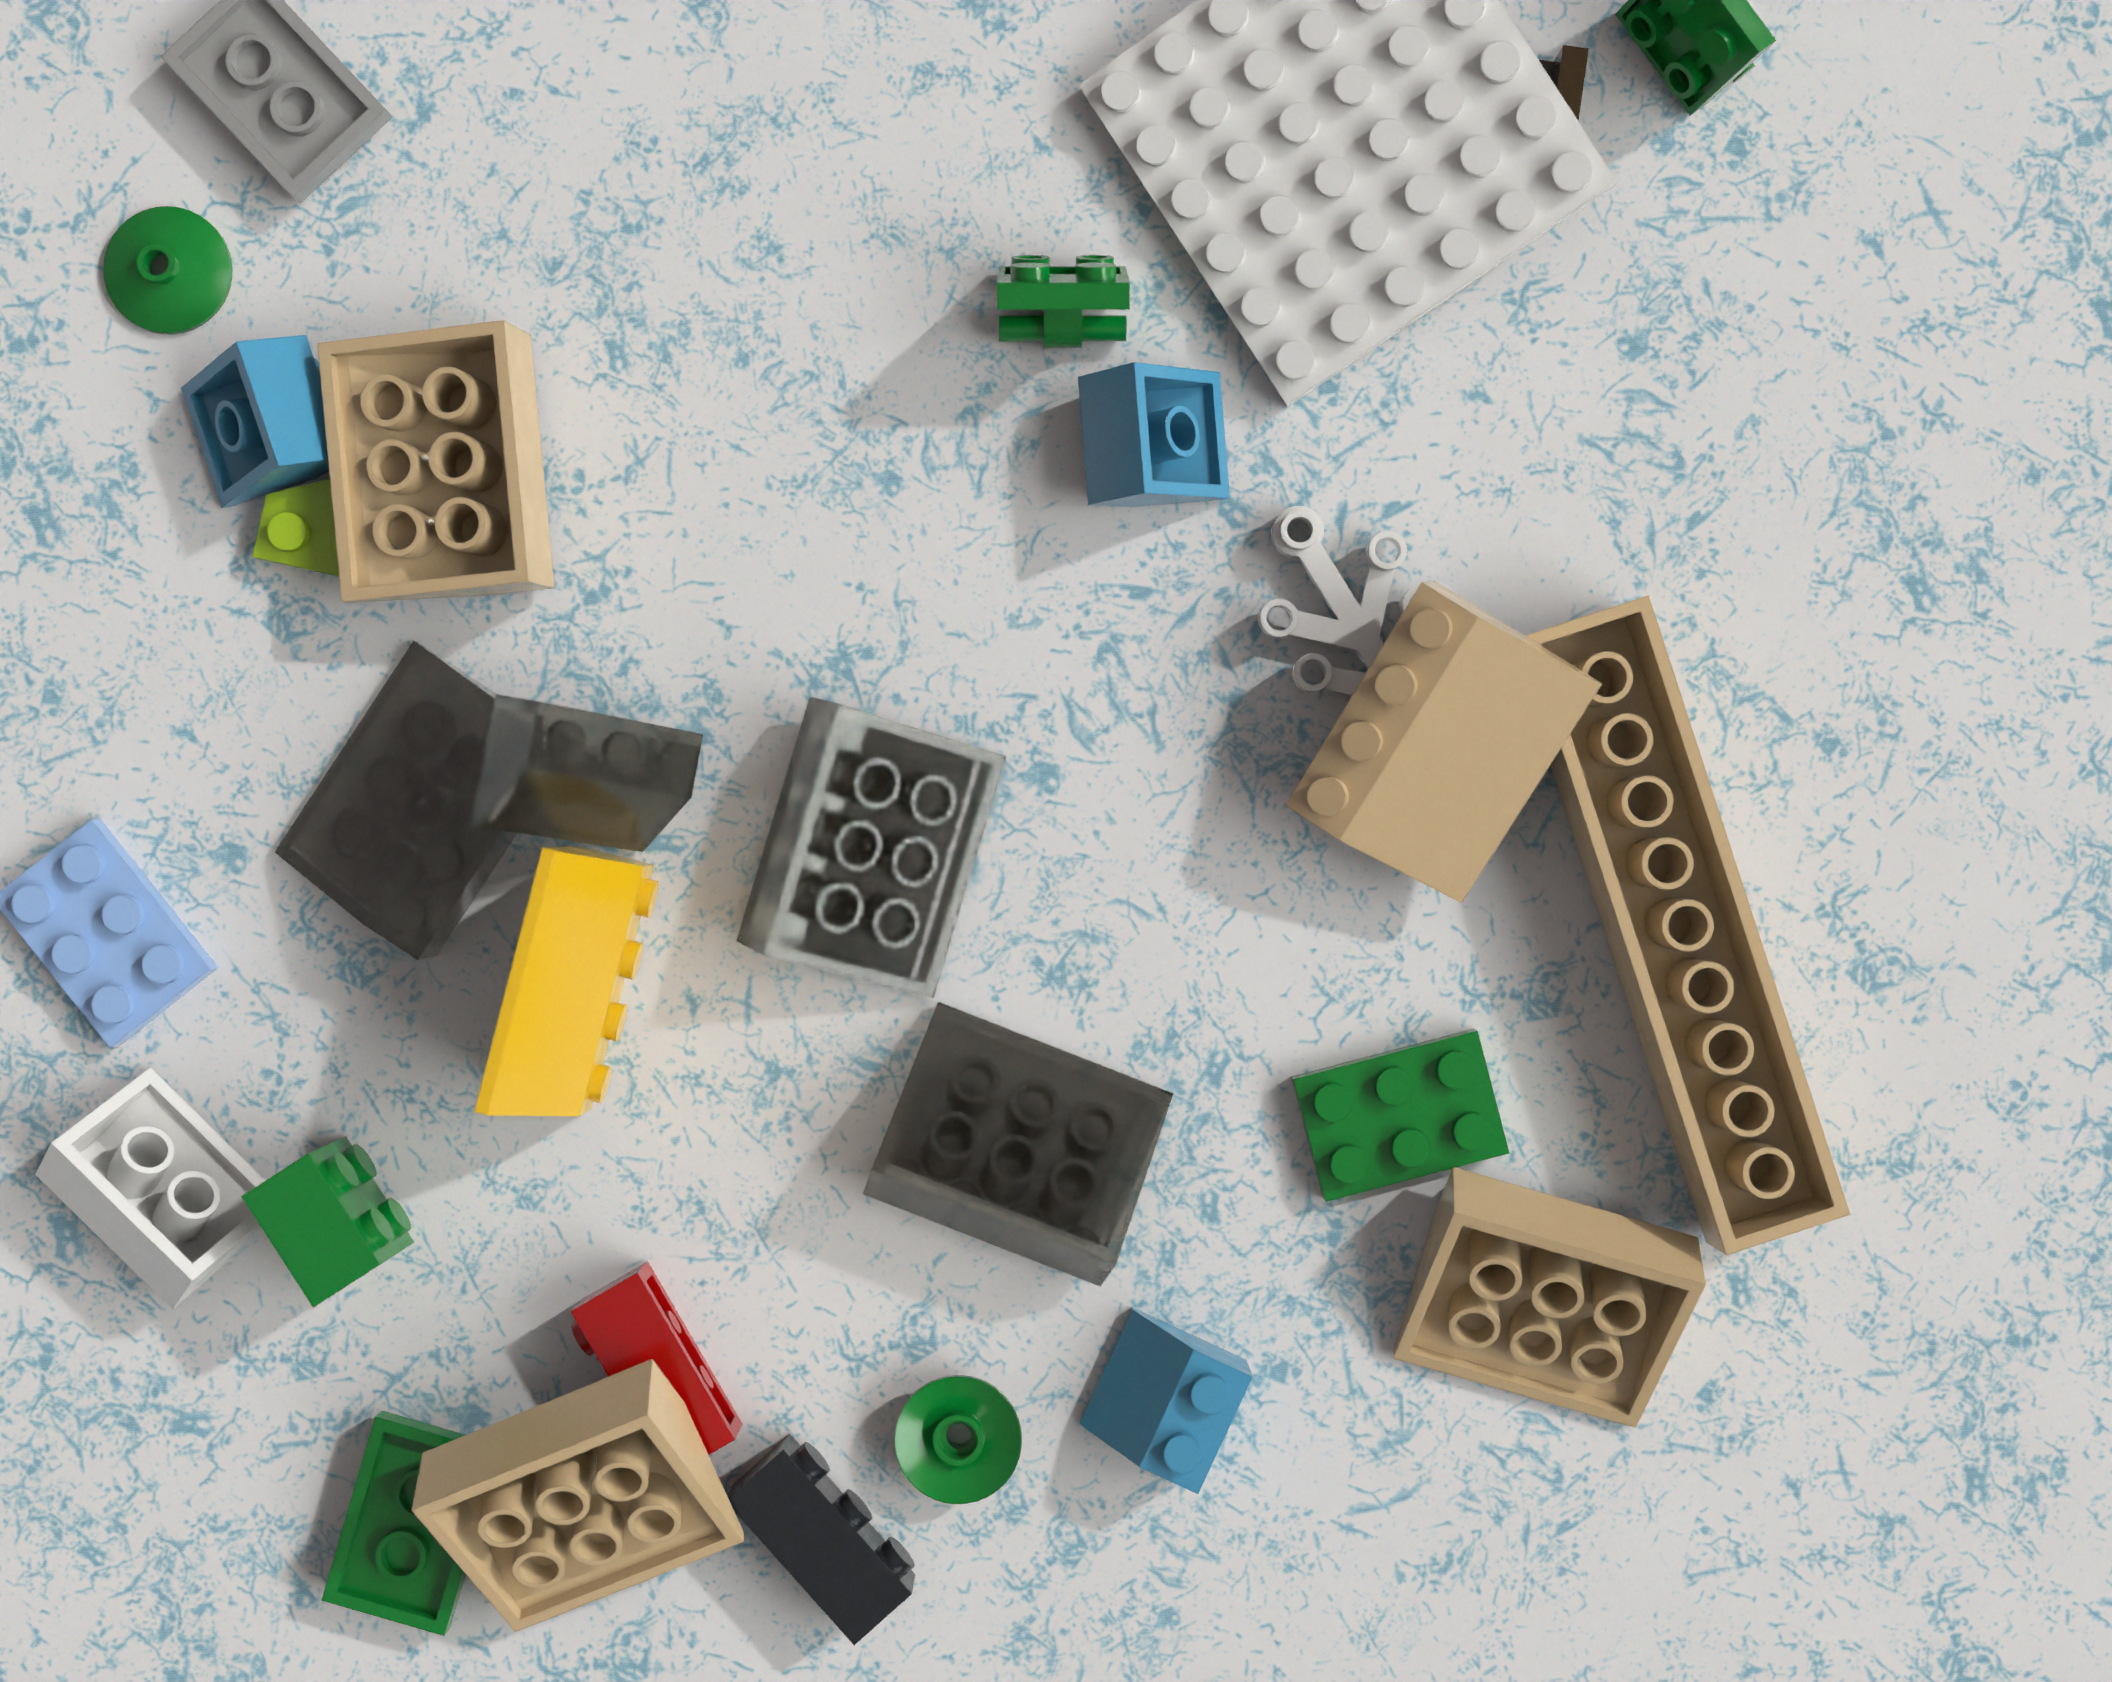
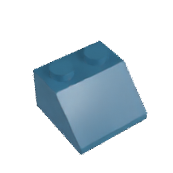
(260, 418)
(1153, 435)
(1166, 1399)

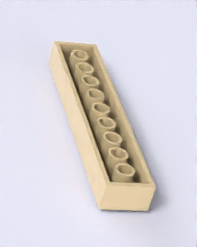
(1687, 941)

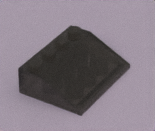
(398, 806)
(870, 848)
(1019, 1144)

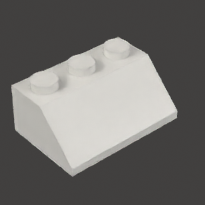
(155, 1186)

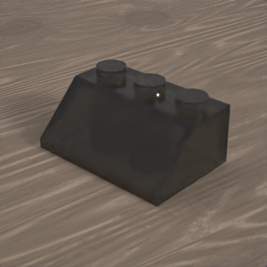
(582, 774)

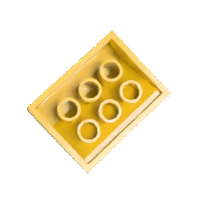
(567, 984)

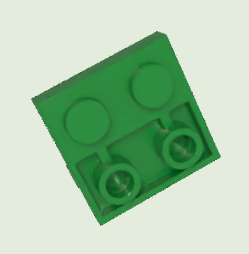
(1696, 43)
(1063, 294)

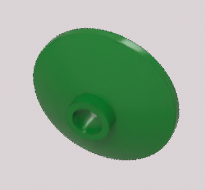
(190, 287)
(954, 1470)

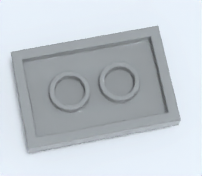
(277, 90)

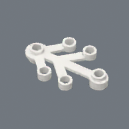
(1355, 625)

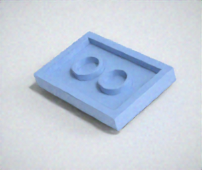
(105, 933)

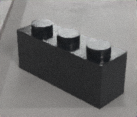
(823, 1537)

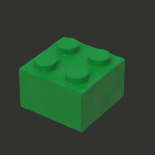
(329, 1218)

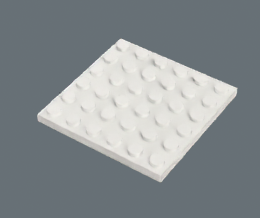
(1344, 161)

